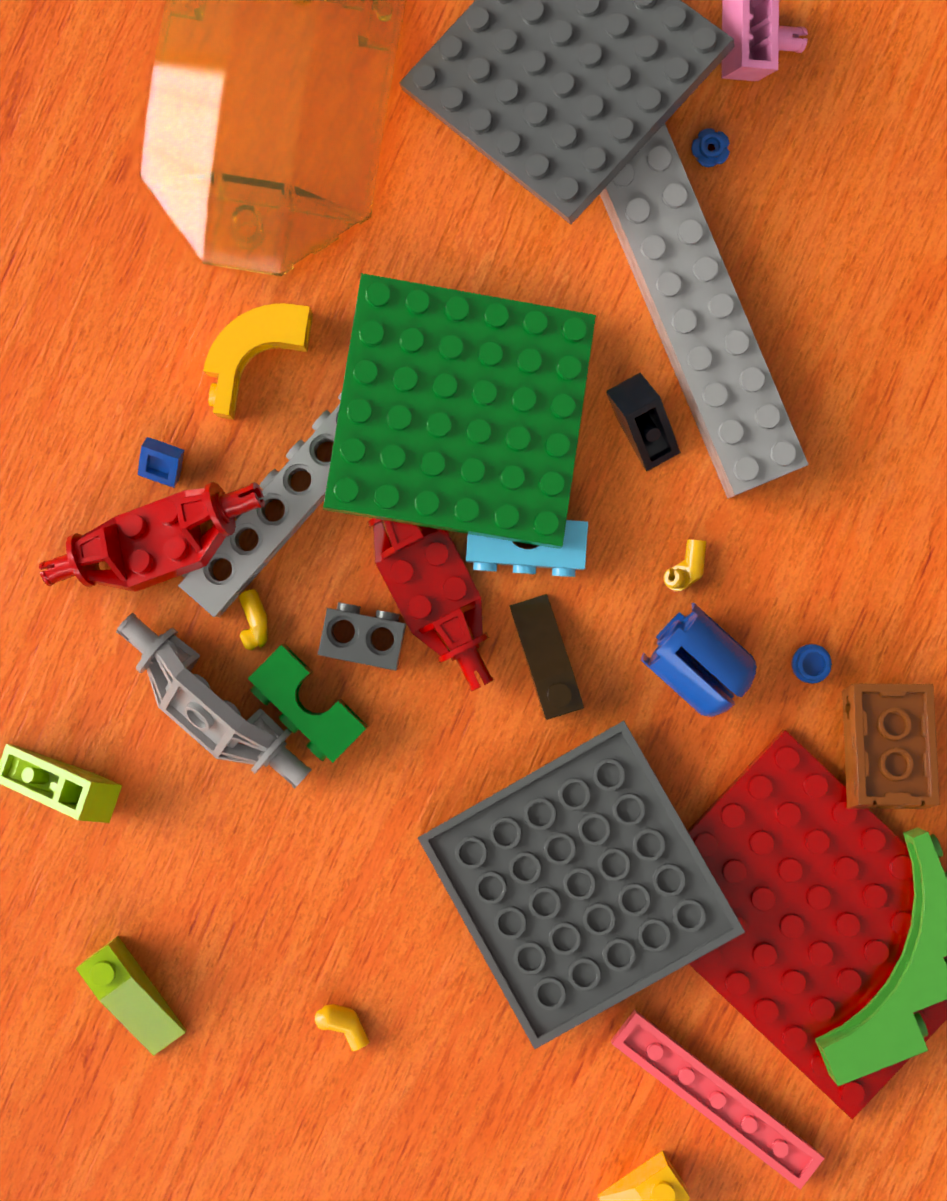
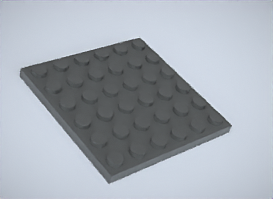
(565, 86)
(580, 885)

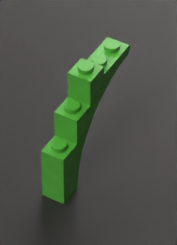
(887, 1027)

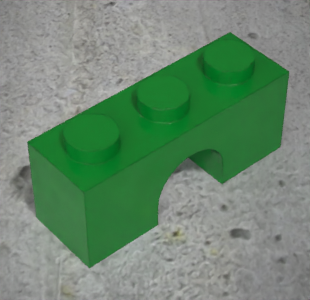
(280, 681)

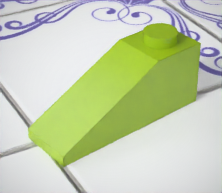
(59, 785)
(131, 996)

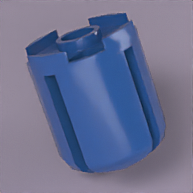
(702, 663)

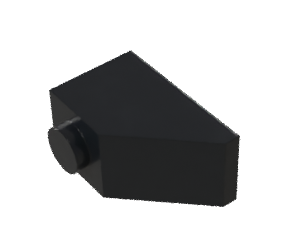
(644, 421)

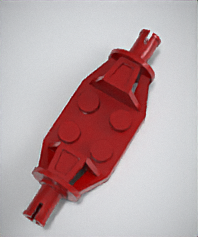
(154, 540)
(433, 592)

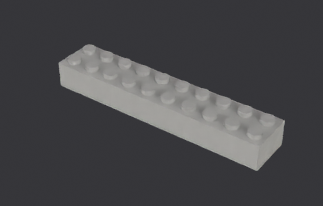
(700, 319)

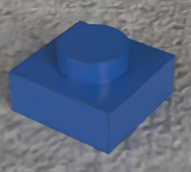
(160, 462)

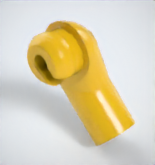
(688, 570)
(257, 619)
(342, 1020)

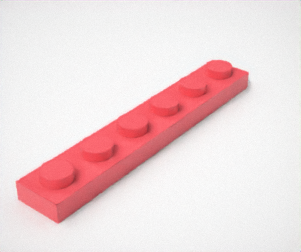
(717, 1099)

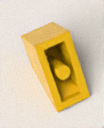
(649, 1182)

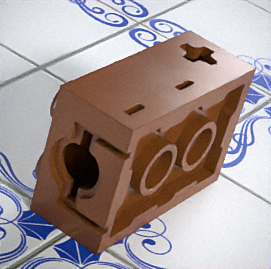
(890, 746)

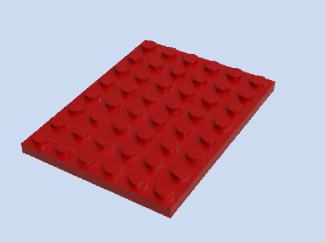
(819, 907)

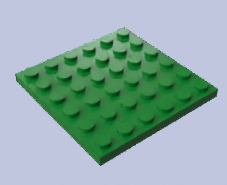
(460, 412)

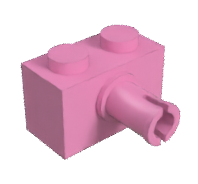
(756, 38)

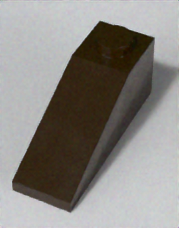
(546, 657)

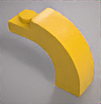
(245, 337)

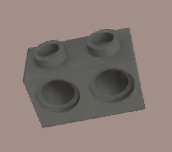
(361, 648)

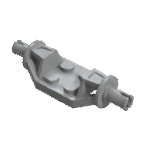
(202, 713)

